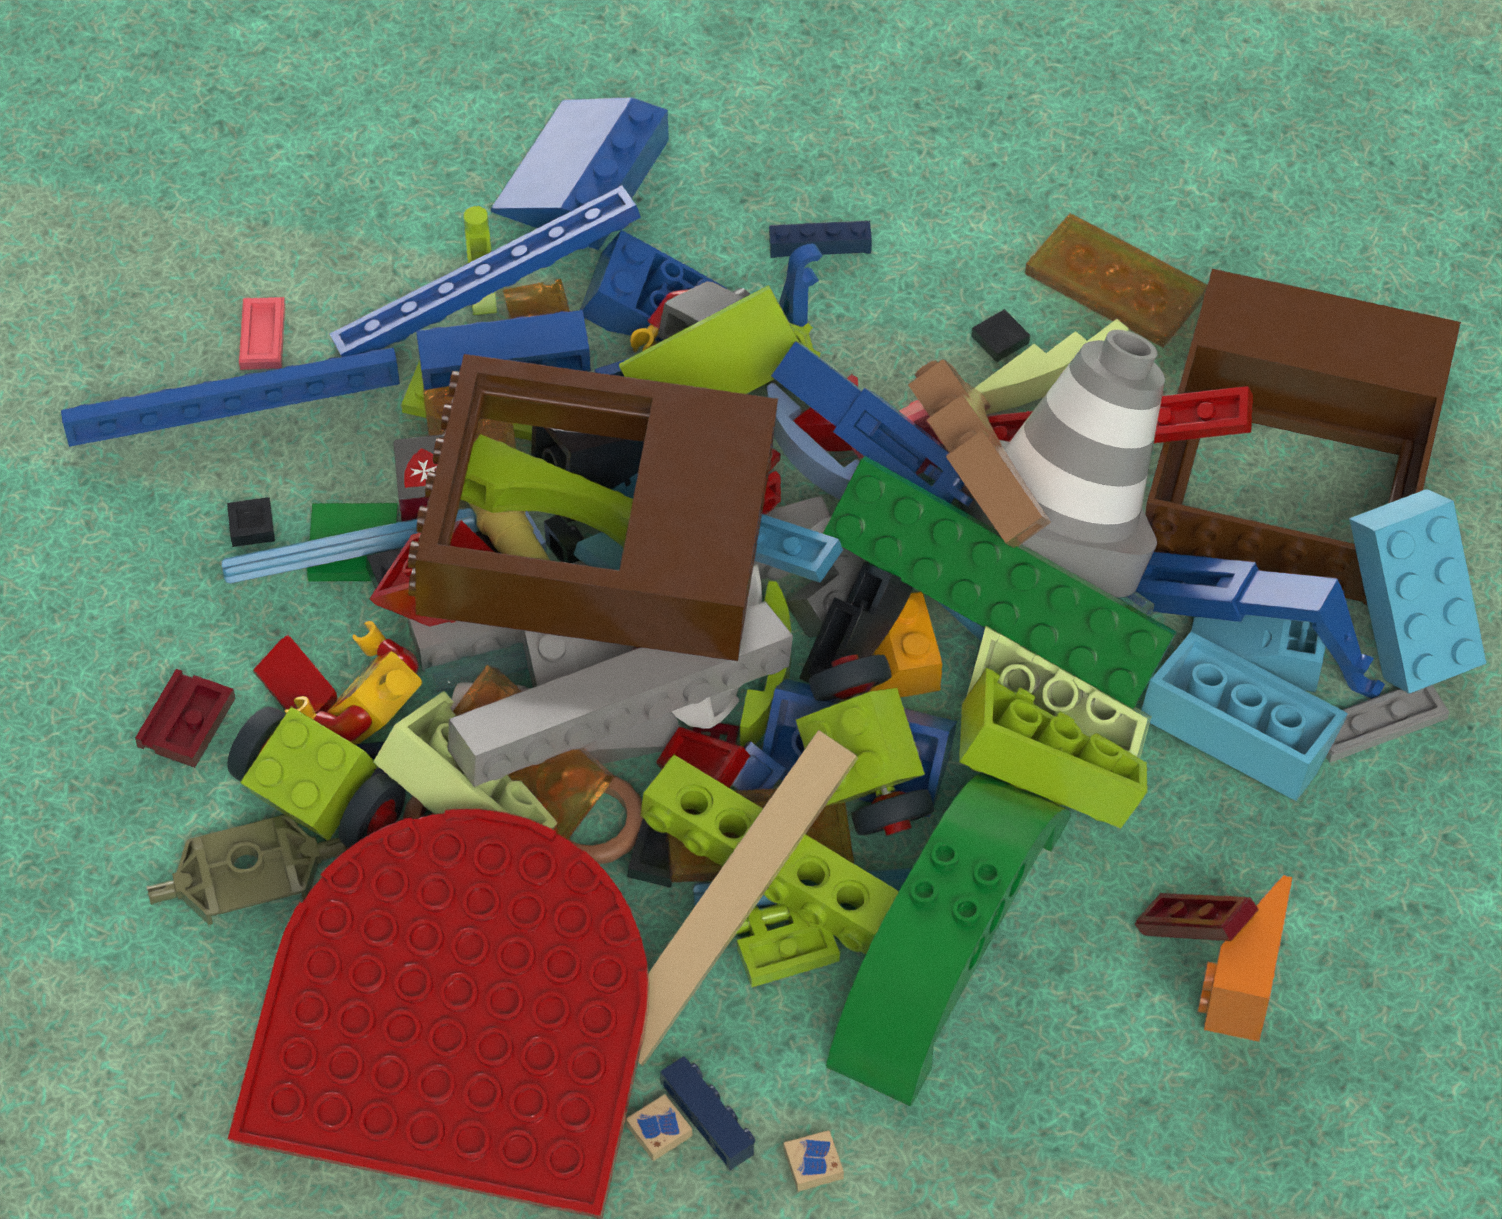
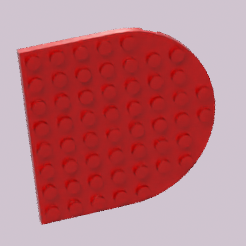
(455, 1014)

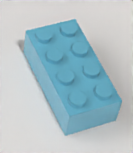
(1418, 590)

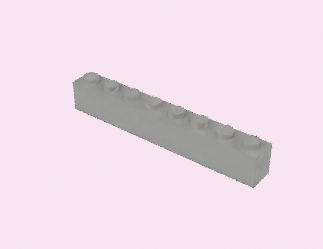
(608, 700)

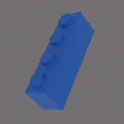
(541, 340)

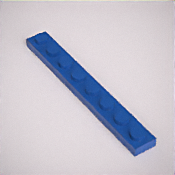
(487, 274)
(230, 396)

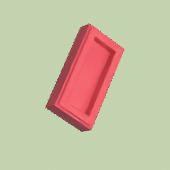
(262, 333)

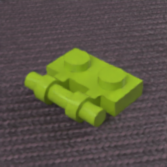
(785, 949)

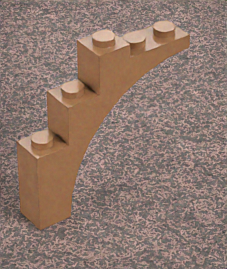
(976, 452)

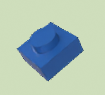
(759, 770)

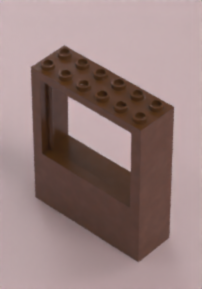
(1314, 370)
(687, 529)

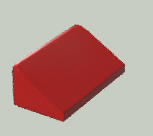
(291, 674)

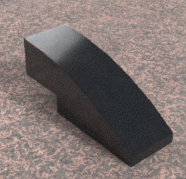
(859, 622)

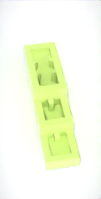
(1034, 372)

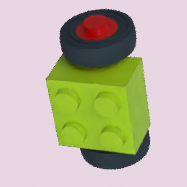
(880, 736)
(313, 776)

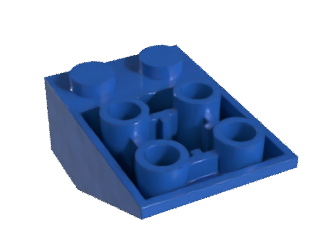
(632, 284)

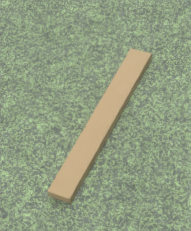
(742, 883)

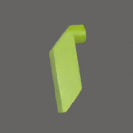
(478, 245)

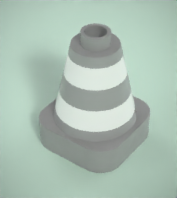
(1090, 461)

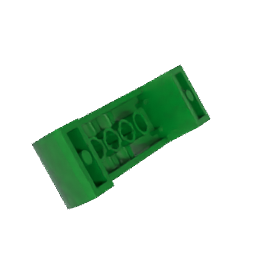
(939, 933)

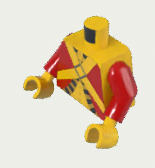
(374, 694)

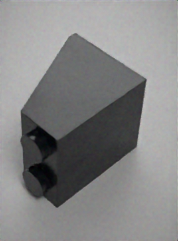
(594, 457)

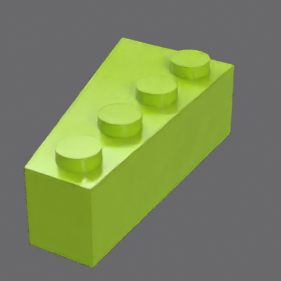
(1048, 753)

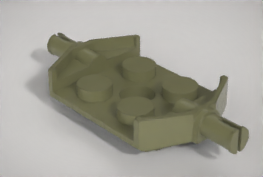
(215, 886)

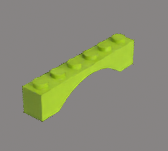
(515, 481)

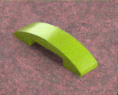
(758, 703)

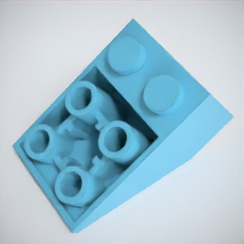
(1274, 644)

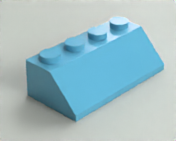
(1242, 715)

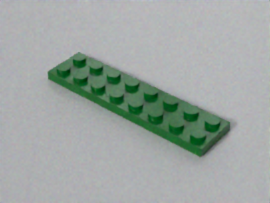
(998, 585)

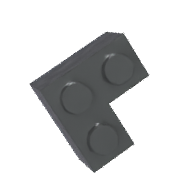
(814, 600)

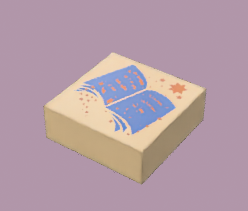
(659, 1127)
(813, 1160)

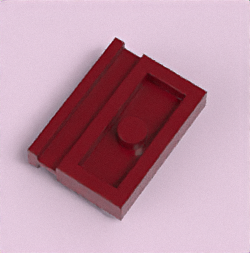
(185, 718)

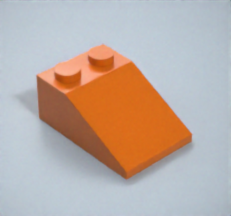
(1241, 981)

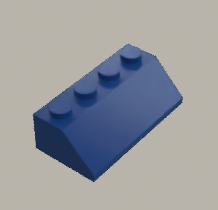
(795, 700)

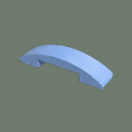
(804, 451)

